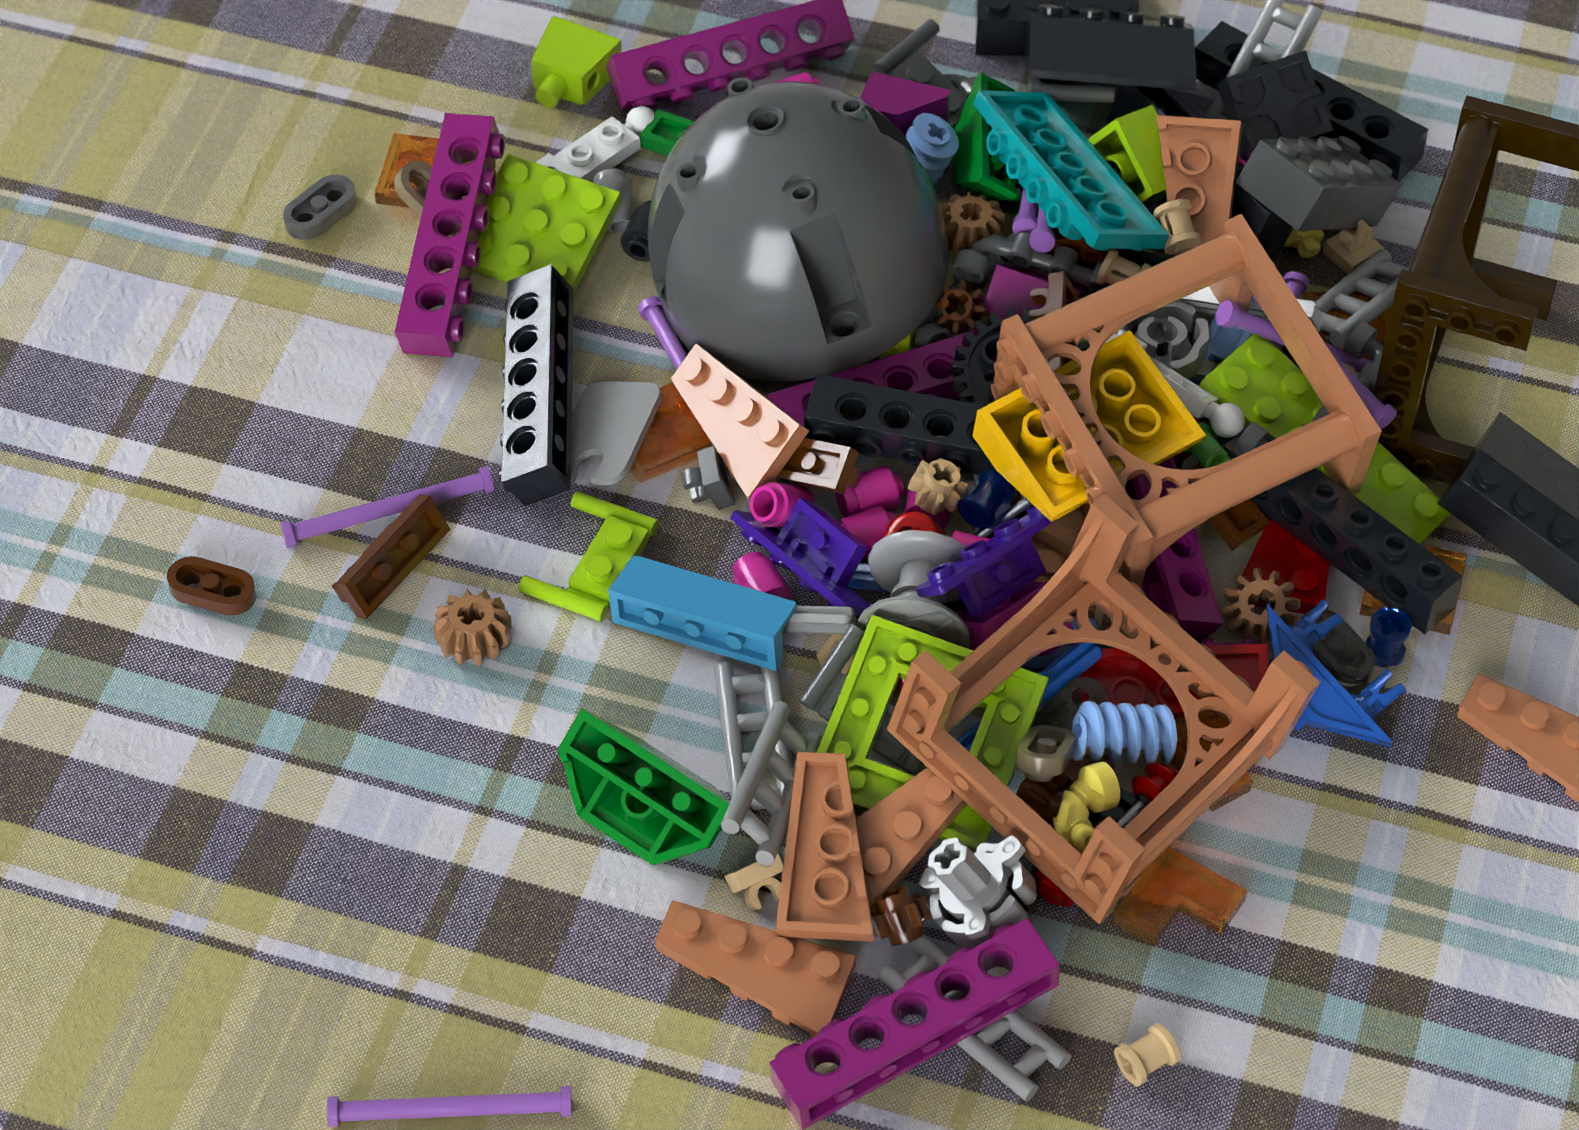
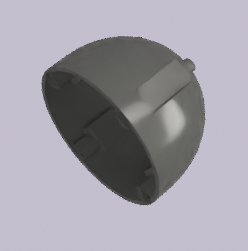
(795, 232)

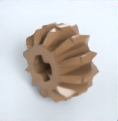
(971, 220)
(1252, 594)
(472, 627)

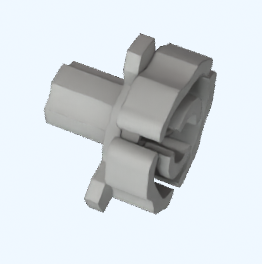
(1167, 339)
(975, 888)

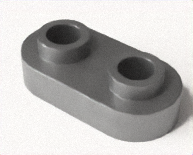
(314, 208)

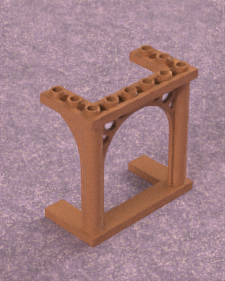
(1234, 270)
(1114, 856)

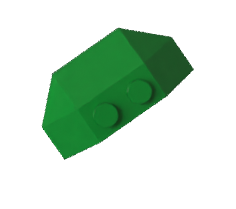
(973, 164)
(638, 792)

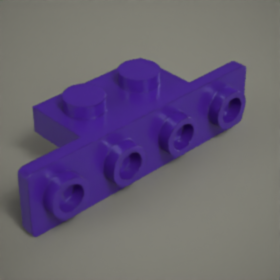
(814, 549)
(992, 568)

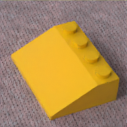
(1132, 405)

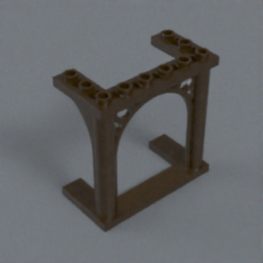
(1457, 290)

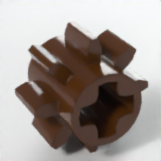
(949, 304)
(1044, 796)
(900, 915)

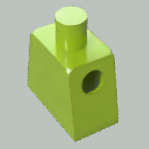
(571, 62)

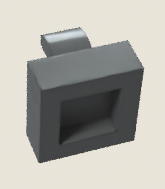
(710, 479)

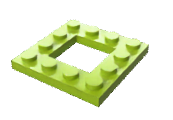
(865, 696)

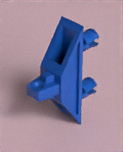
(1331, 704)

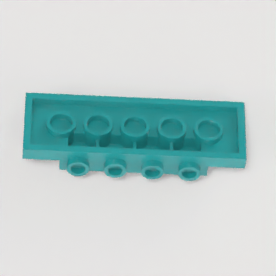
(1065, 173)

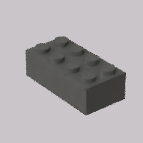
(1318, 182)

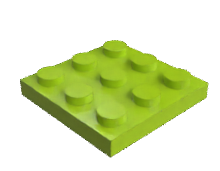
(542, 221)

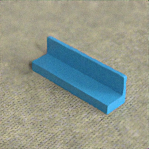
(701, 611)

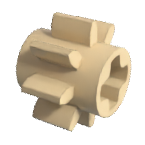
(937, 486)

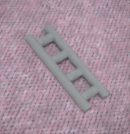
(1254, 47)
(1360, 282)
(735, 723)
(753, 786)
(980, 1044)

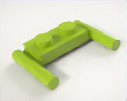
(618, 539)

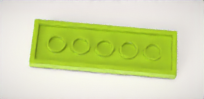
(1282, 400)

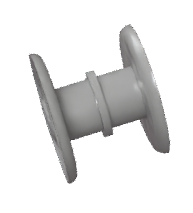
(899, 567)

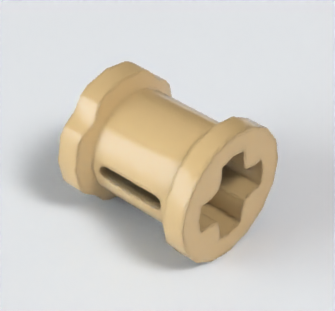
(1177, 222)
(1114, 263)
(1147, 1054)

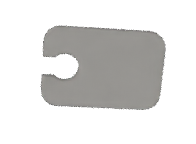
(612, 423)

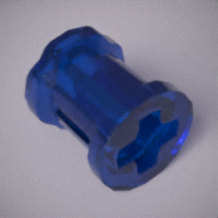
(986, 499)
(1388, 631)

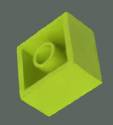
(1134, 152)

